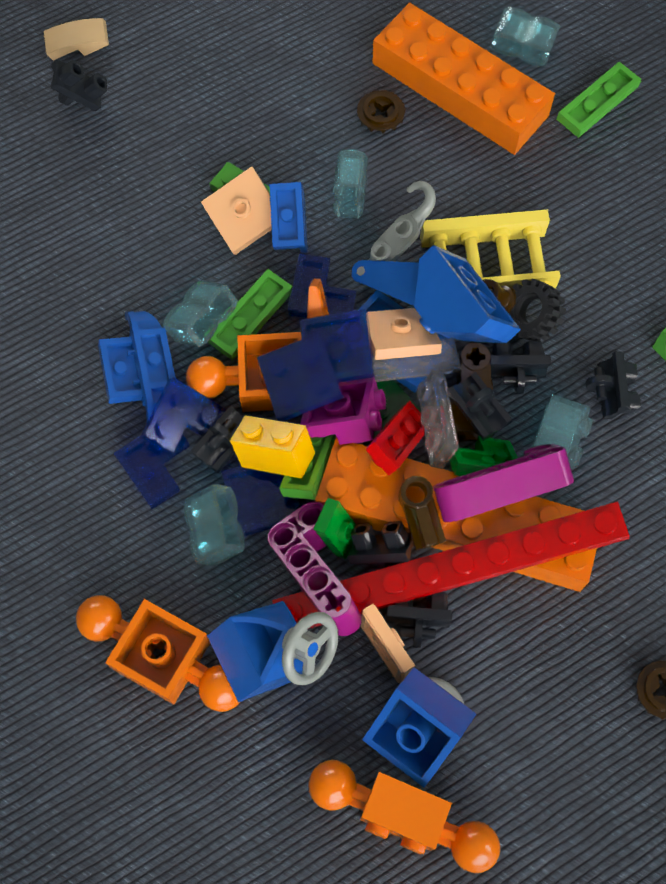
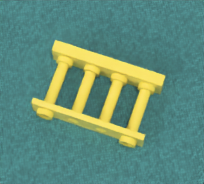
(499, 229)

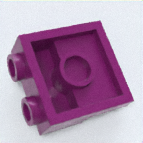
(352, 417)

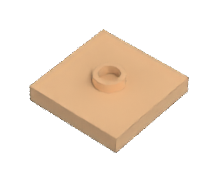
(241, 210)
(400, 335)
(386, 642)

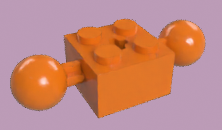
(211, 376)
(153, 628)
(405, 813)

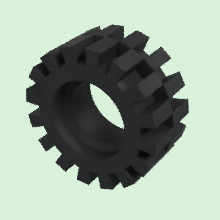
(549, 312)

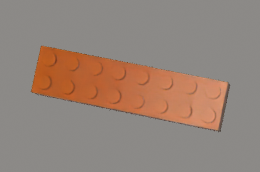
(373, 499)

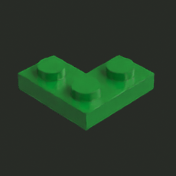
(486, 454)

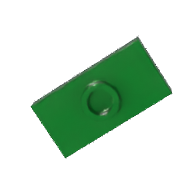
(335, 528)

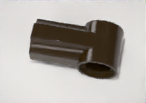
(422, 516)

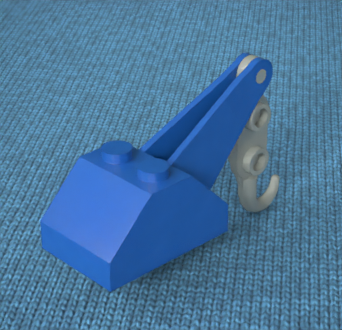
(439, 287)

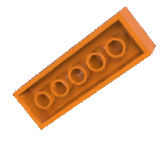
(462, 78)

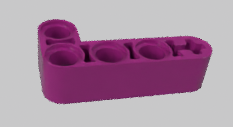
(538, 472)
(297, 550)

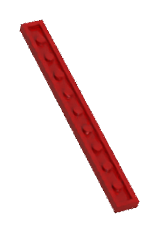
(478, 560)

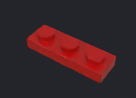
(397, 439)

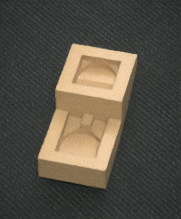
(80, 35)

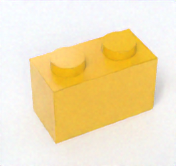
(273, 446)

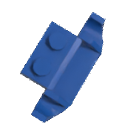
(137, 364)

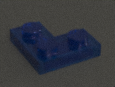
(311, 267)
(177, 409)
(146, 469)

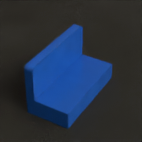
(288, 216)

